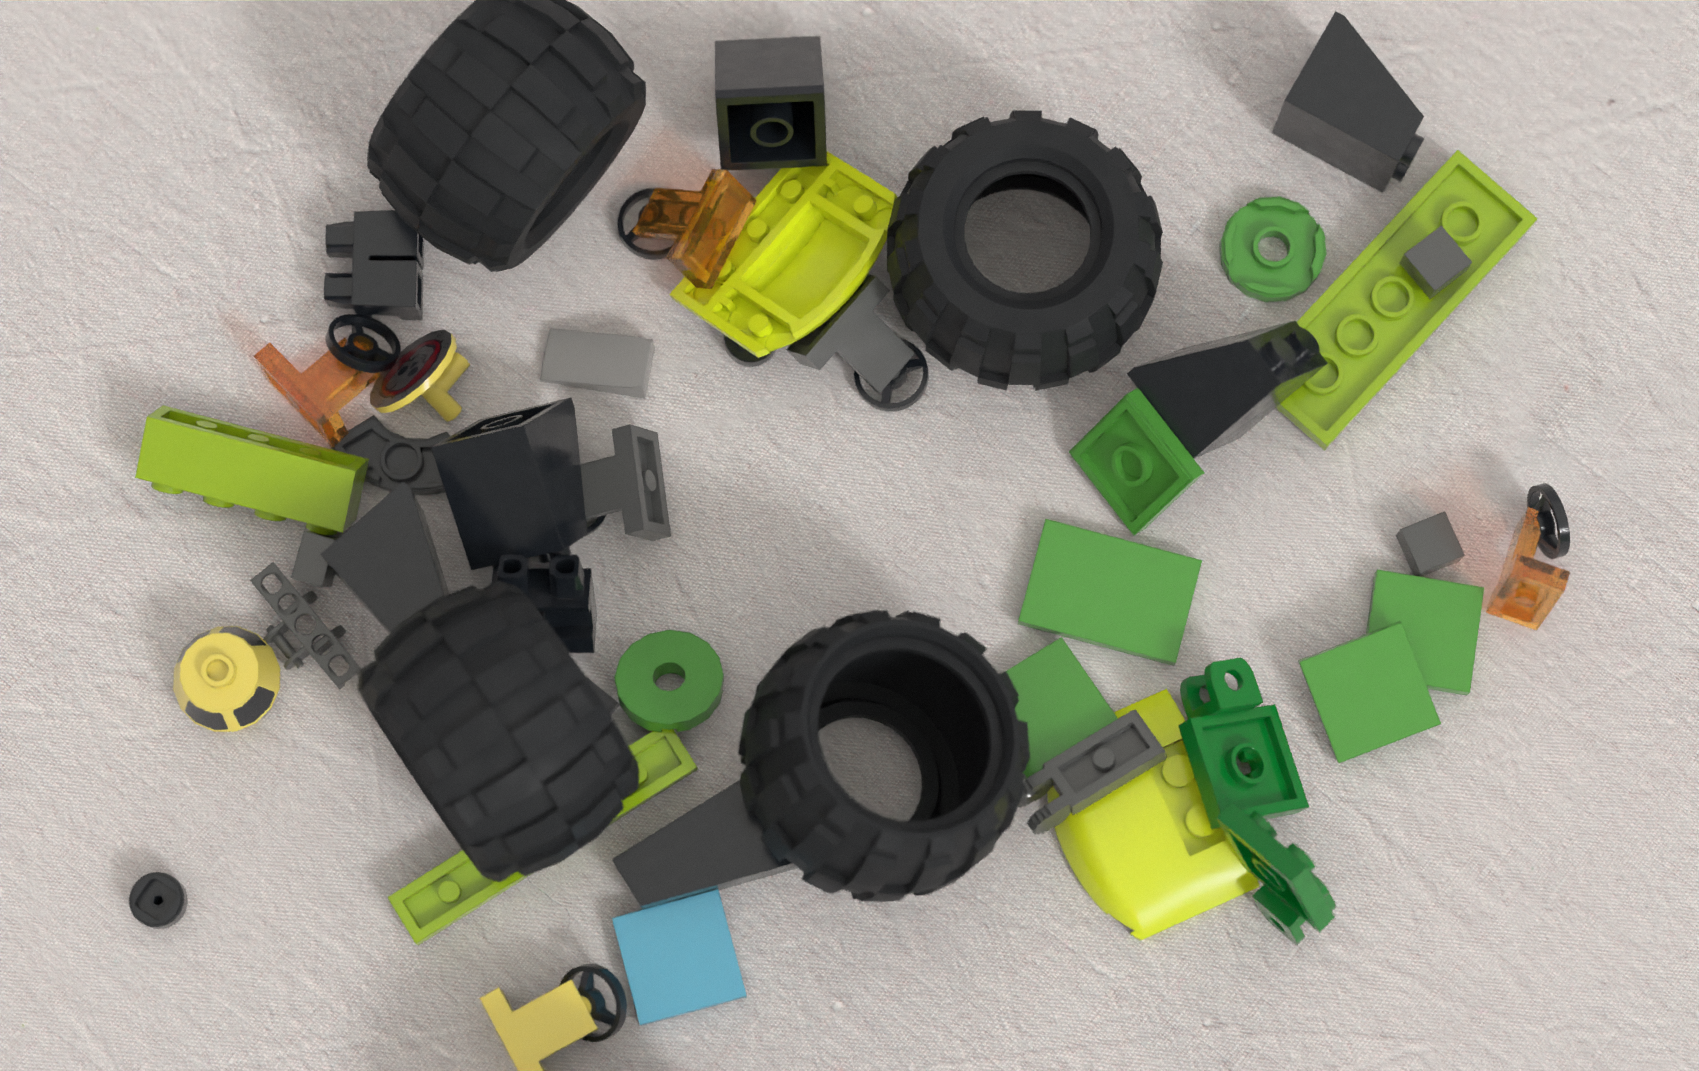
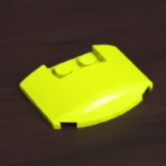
(796, 256)
(1150, 844)

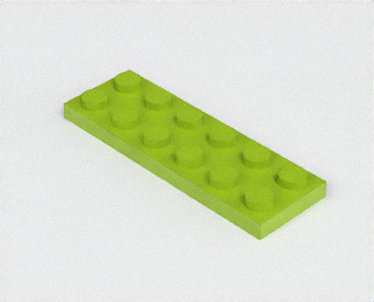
(1379, 315)

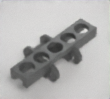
(290, 617)

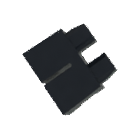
(384, 266)
(560, 592)

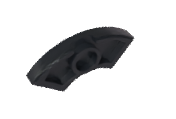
(394, 457)

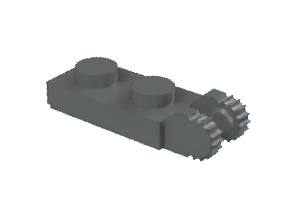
(1092, 770)

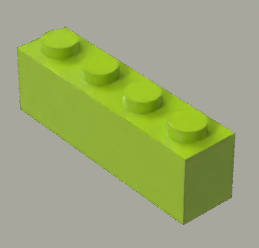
(251, 470)

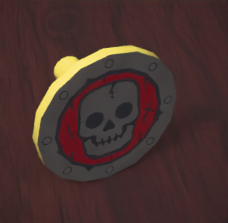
(423, 369)

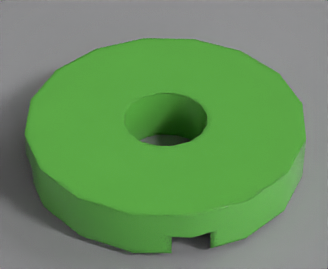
(1272, 279)
(665, 654)

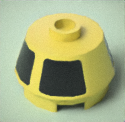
(226, 679)

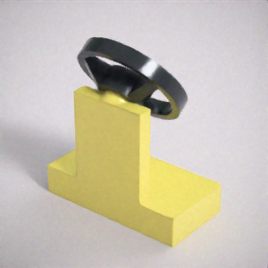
(556, 1017)

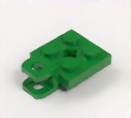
(1232, 728)
(1289, 887)

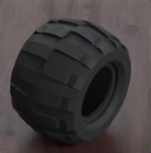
(505, 128)
(1013, 334)
(943, 705)
(499, 729)

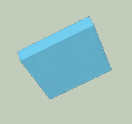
(679, 957)

